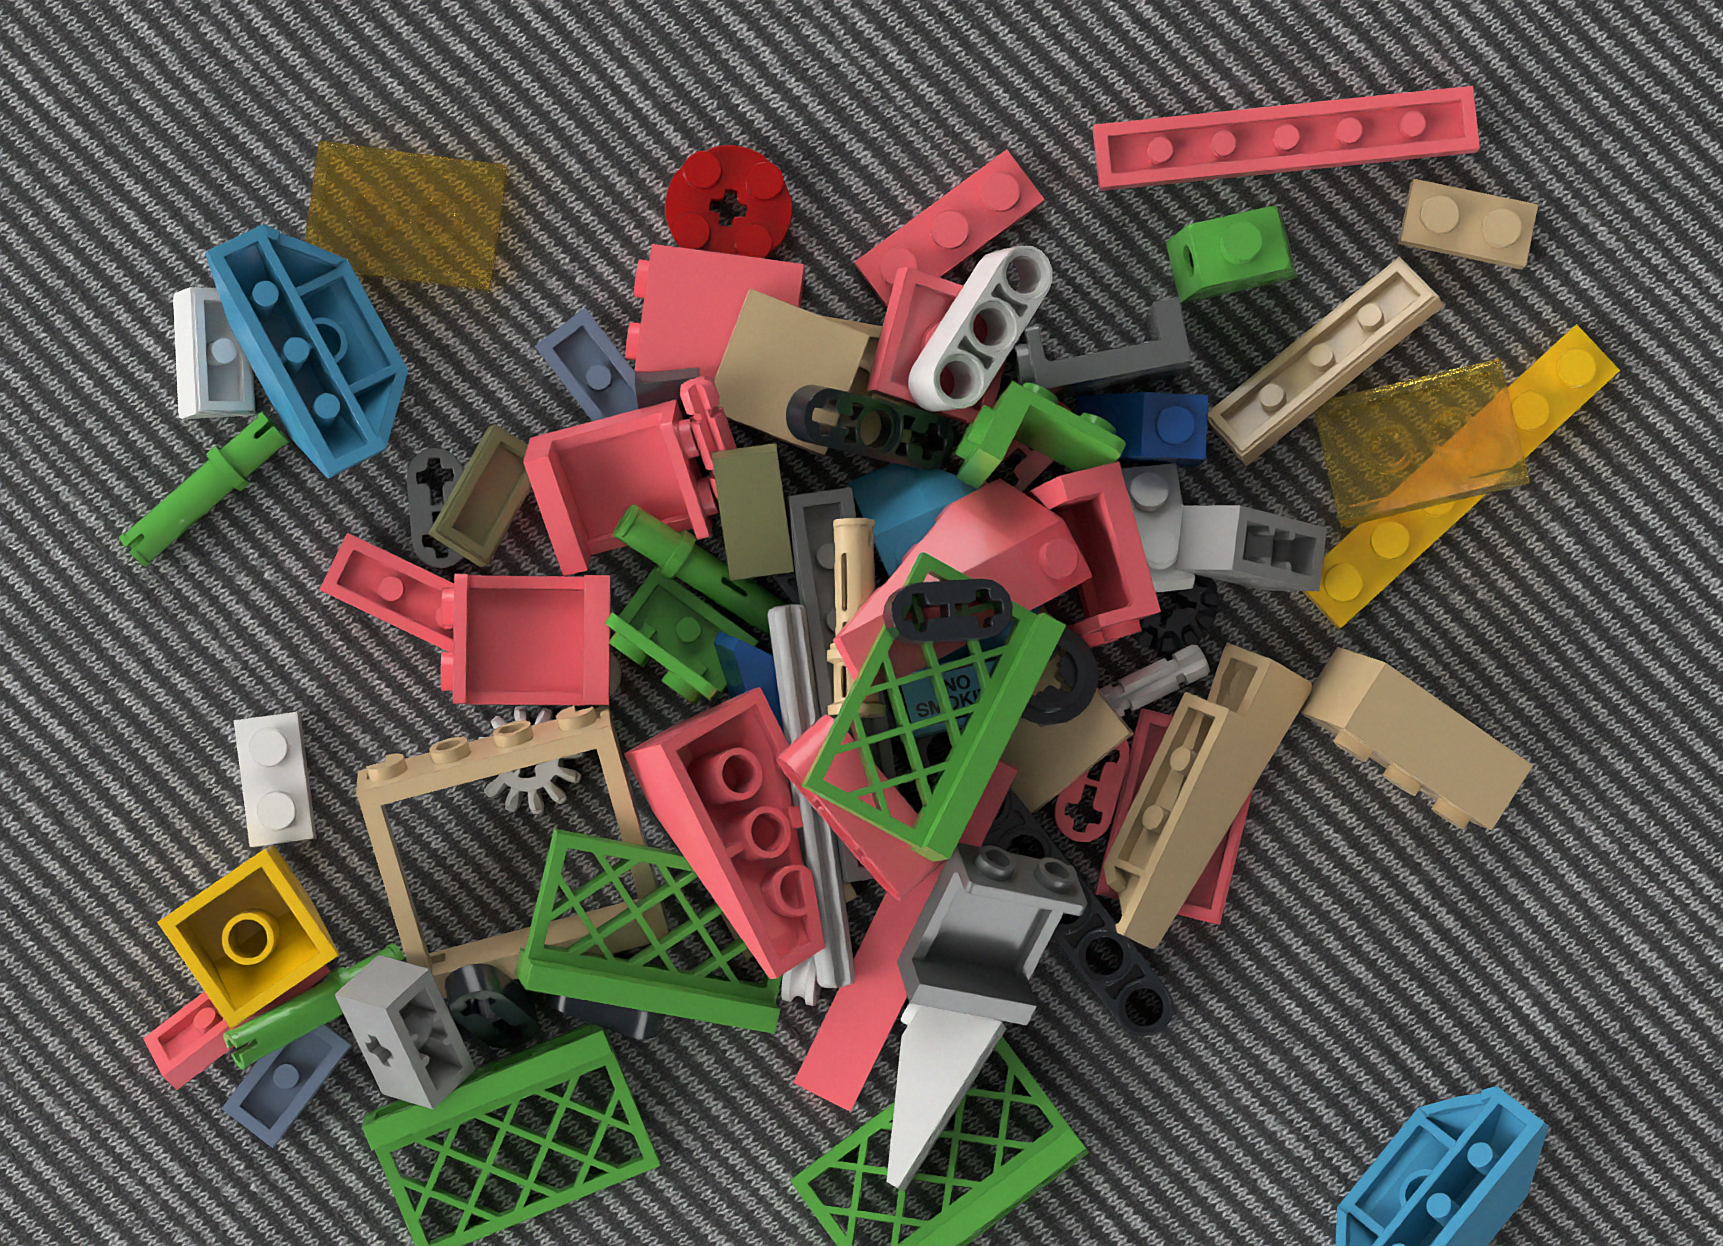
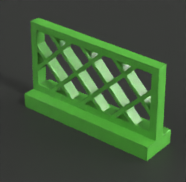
(974, 747)
(633, 980)
(493, 1087)
(985, 1201)

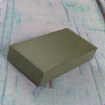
(485, 497)
(752, 511)

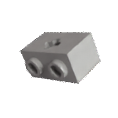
(1251, 548)
(405, 1031)

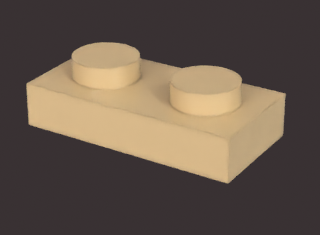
(1468, 224)

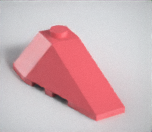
(986, 536)
(736, 823)

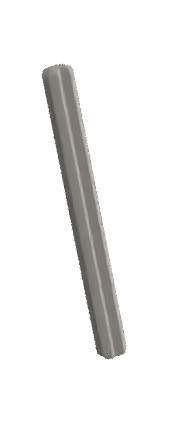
(817, 840)

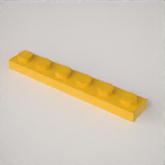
(1385, 547)

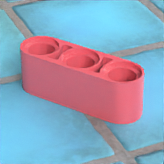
(883, 855)

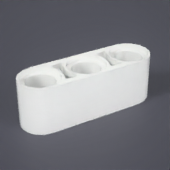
(1005, 315)

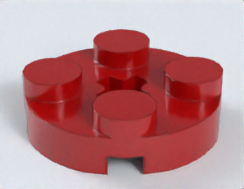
(729, 170)

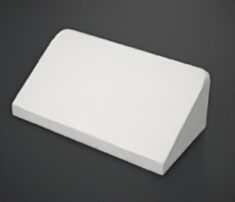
(210, 364)

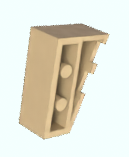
(1415, 738)

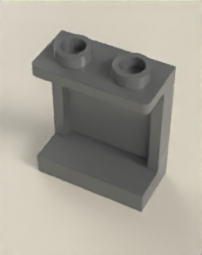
(1161, 358)
(987, 932)

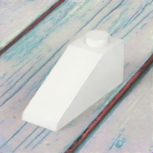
(935, 1070)

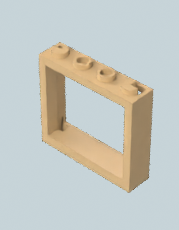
(509, 749)

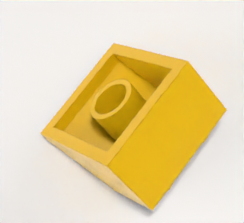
(250, 936)

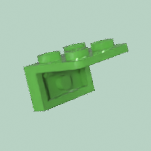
(1035, 420)
(678, 634)

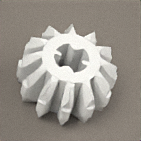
(545, 773)

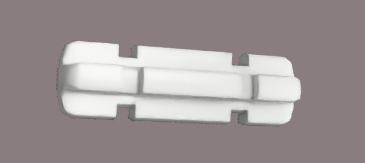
(1157, 680)

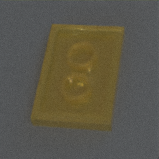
(408, 214)
(1421, 443)

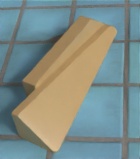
(1198, 787)

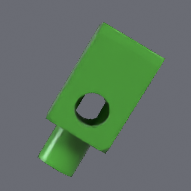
(1231, 254)

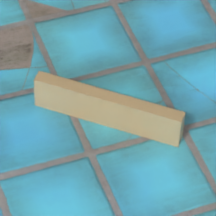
(1323, 361)

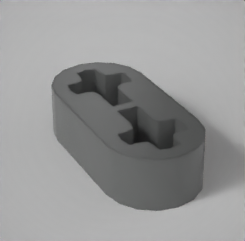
(422, 506)

